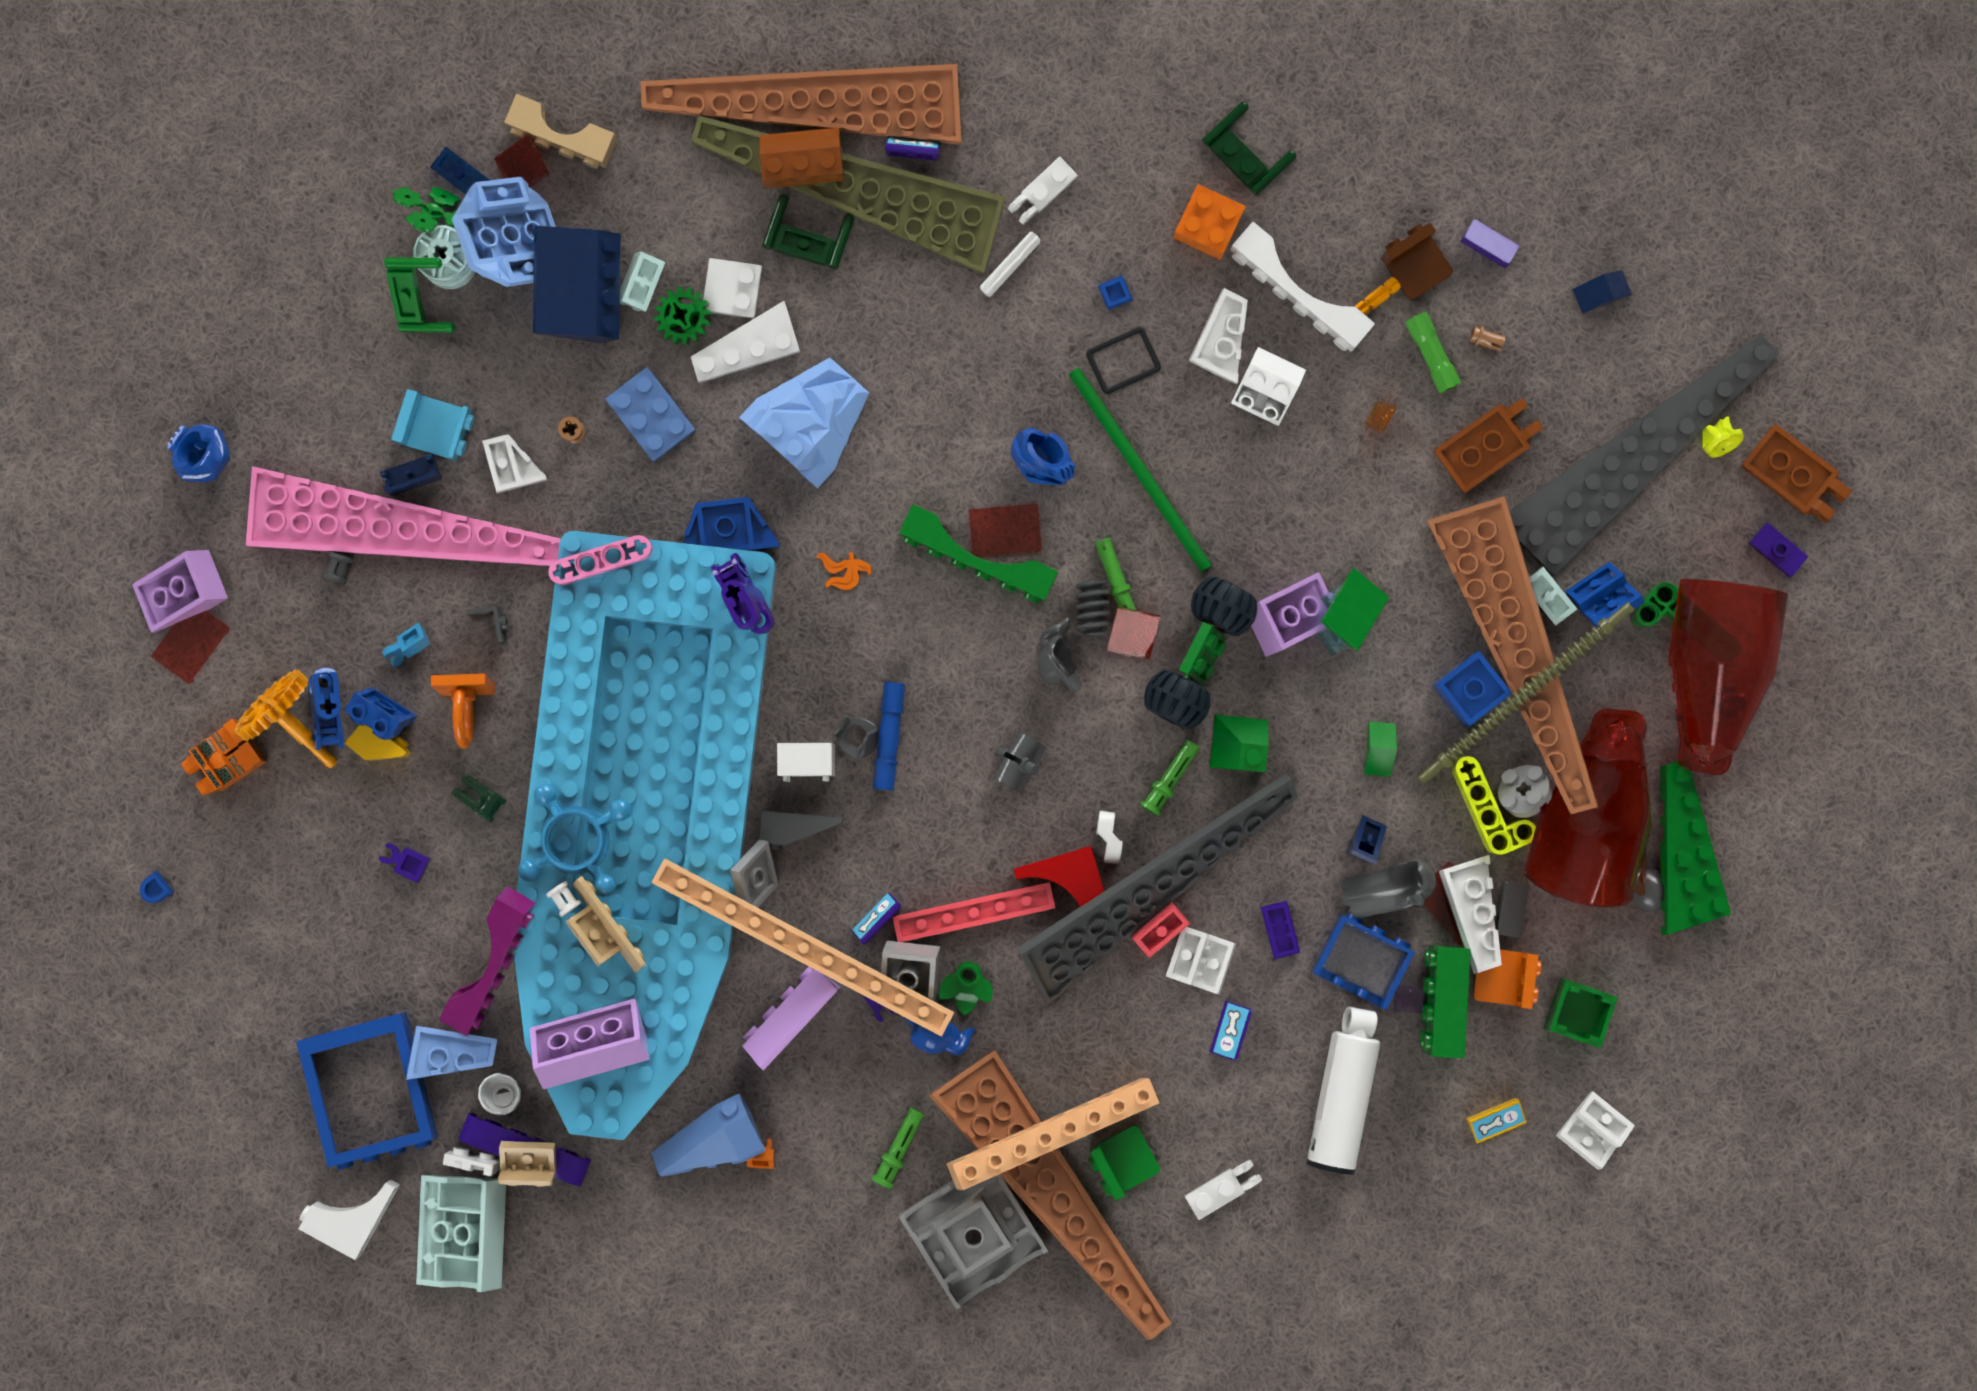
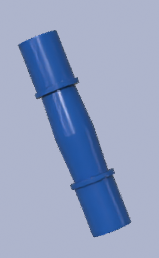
(889, 736)

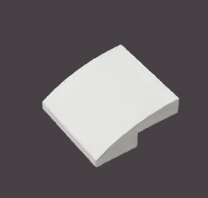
(1201, 960)
(1595, 1130)

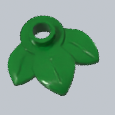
(966, 991)

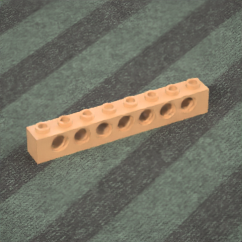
(1052, 1133)

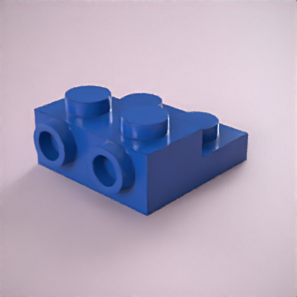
(379, 713)

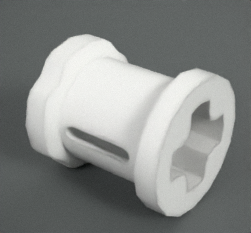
(564, 890)

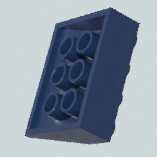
(576, 283)

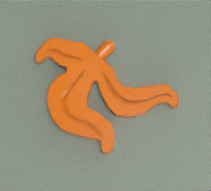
(851, 577)

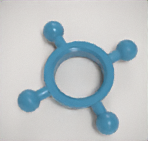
(603, 884)

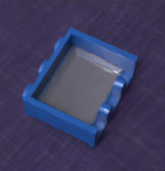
(1363, 960)

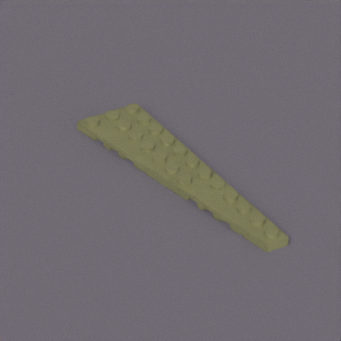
(916, 207)

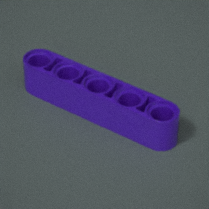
(488, 1135)

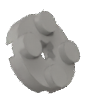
(1518, 778)

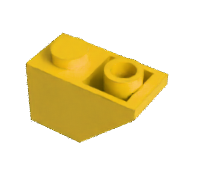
(374, 748)

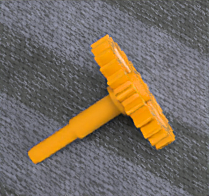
(273, 707)

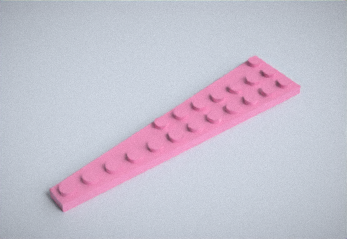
(329, 518)

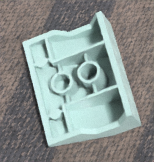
(461, 1232)

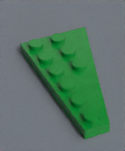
(1688, 862)

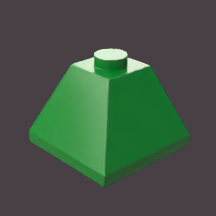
(1239, 743)

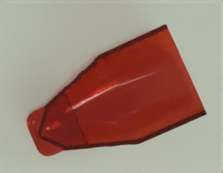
(1722, 665)
(1598, 851)

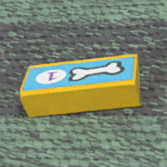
(1496, 1120)

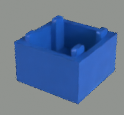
(1471, 689)

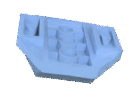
(498, 229)

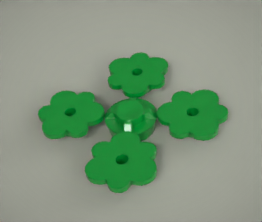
(430, 212)

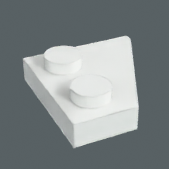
(510, 465)
(462, 1159)

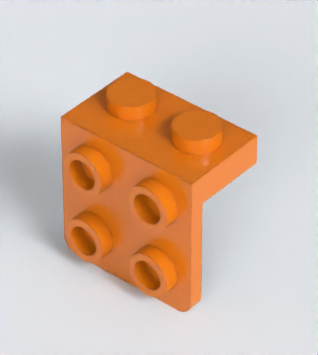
(1511, 982)

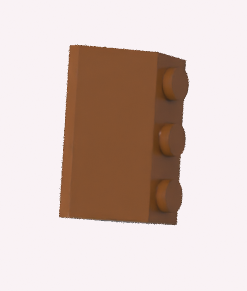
(801, 158)

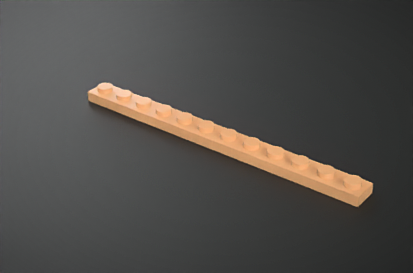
(802, 947)

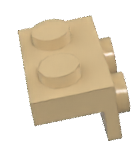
(527, 1163)

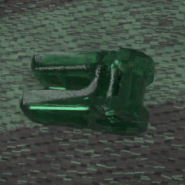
(489, 799)

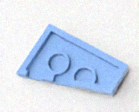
(448, 1052)

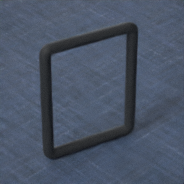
(1138, 330)

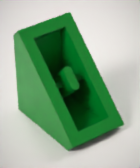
(1380, 749)

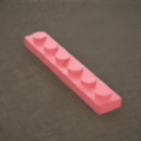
(973, 912)

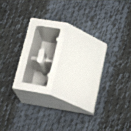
(1268, 386)

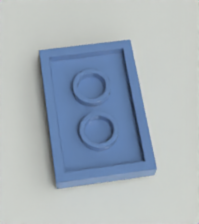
(650, 414)

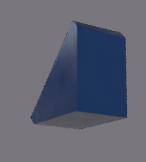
(1602, 291)
(1367, 840)

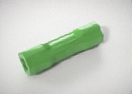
(1441, 369)

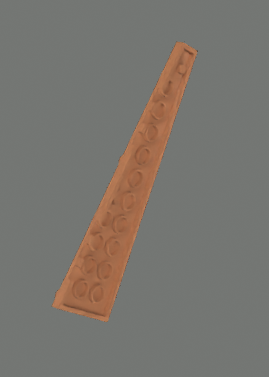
(872, 101)

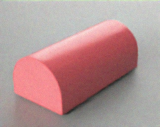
(1160, 930)

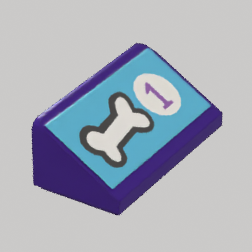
(912, 148)
(876, 918)
(1231, 1030)

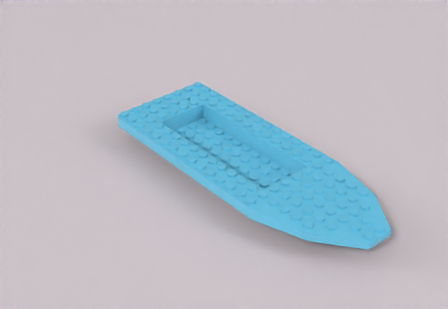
(659, 707)

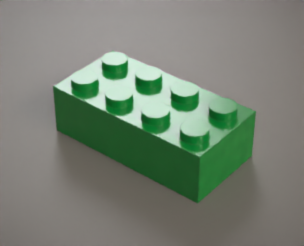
(1445, 1001)

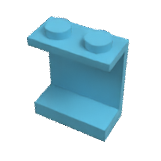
(433, 426)

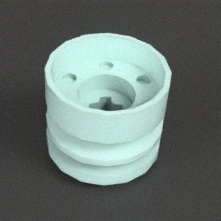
(454, 267)

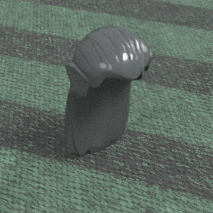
(1389, 889)

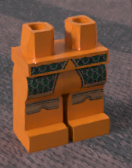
(223, 759)

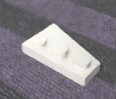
(1220, 341)

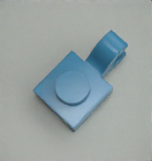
(408, 644)

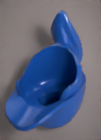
(951, 1040)

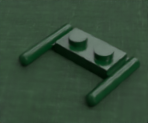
(1240, 157)
(805, 244)

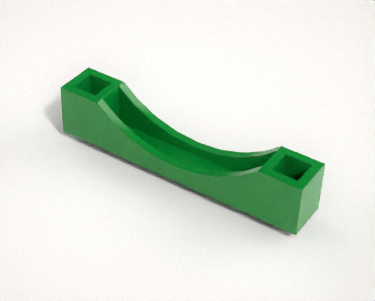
(1028, 577)

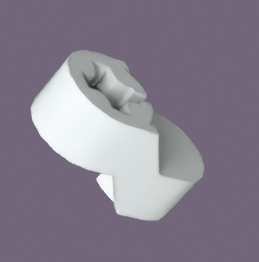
(1105, 830)

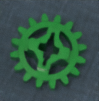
(692, 311)

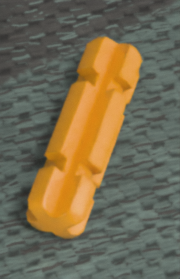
(1378, 296)

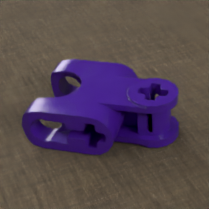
(742, 596)

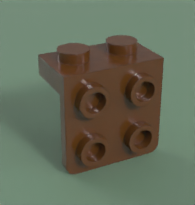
(1416, 261)

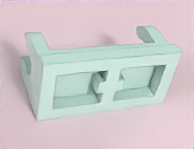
(640, 281)
(1551, 596)

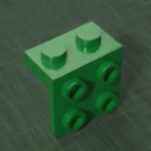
(1123, 1161)

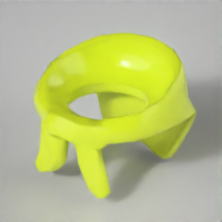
(1719, 437)

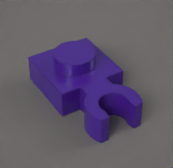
(408, 863)

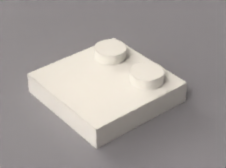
(732, 287)

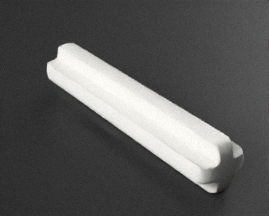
(1010, 264)

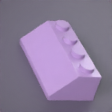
(790, 1017)
(588, 1044)

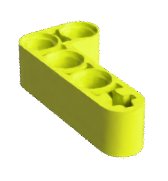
(1487, 802)

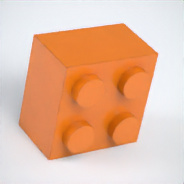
(1209, 222)

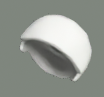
(499, 1103)

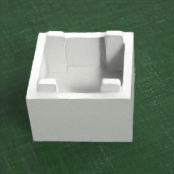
(805, 760)

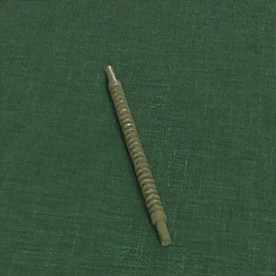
(1605, 626)

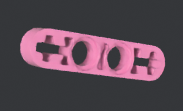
(601, 563)

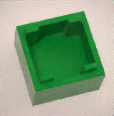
(1580, 1012)

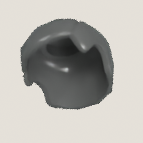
(1653, 893)

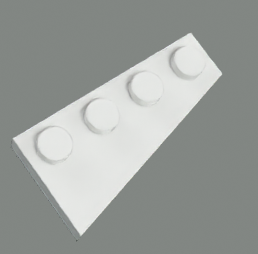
(754, 343)
(1470, 899)

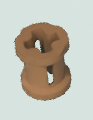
(564, 427)

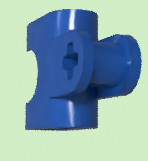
(325, 723)

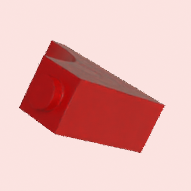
(1072, 870)

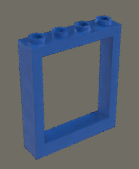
(400, 1026)

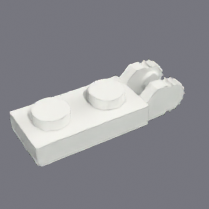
(1044, 189)
(1220, 1190)

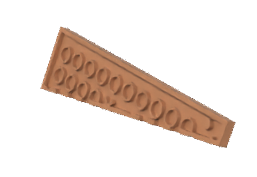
(1496, 583)
(990, 1107)

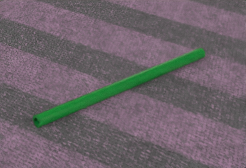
(1140, 470)

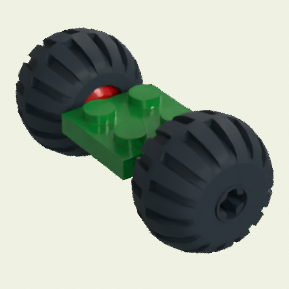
(1220, 608)

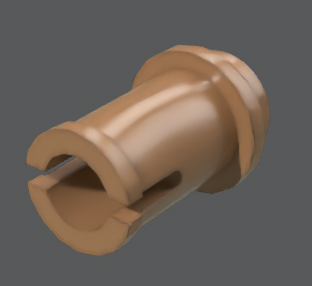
(1486, 338)

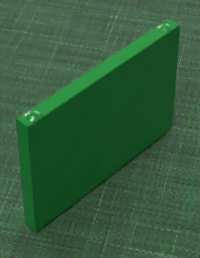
(1354, 609)

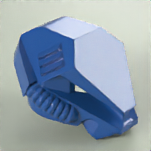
(199, 453)
(1037, 454)

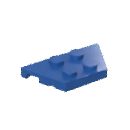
(729, 525)

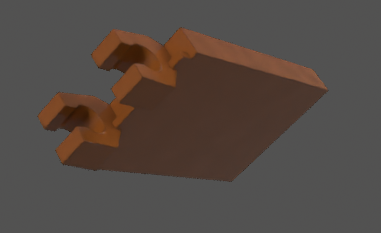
(1486, 445)
(1795, 473)

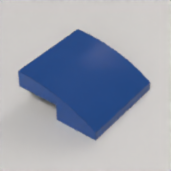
(1603, 594)

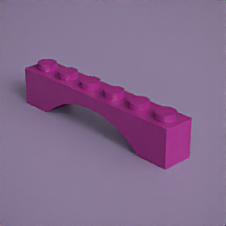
(505, 921)

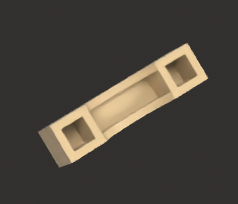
(591, 143)

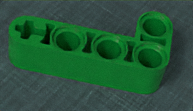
(1656, 606)

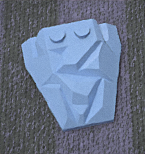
(809, 418)

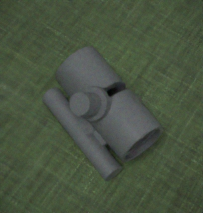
(1019, 761)

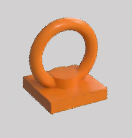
(463, 692)

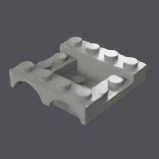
(945, 1217)

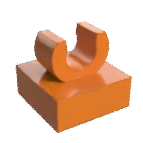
(765, 1159)

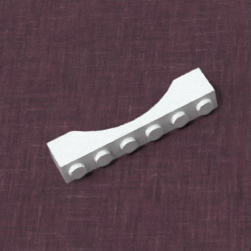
(1342, 322)

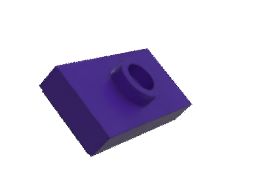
(1778, 550)
(1280, 929)

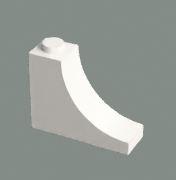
(347, 1228)

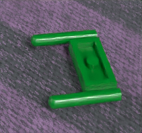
(407, 296)

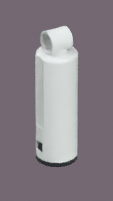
(1345, 1093)

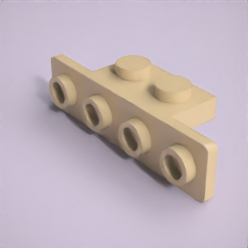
(599, 931)

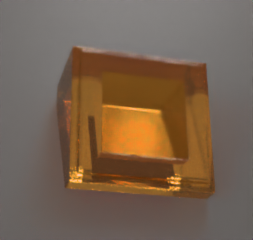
(1380, 416)

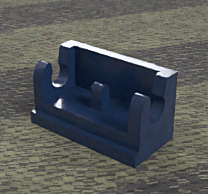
(411, 475)

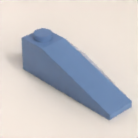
(716, 1137)

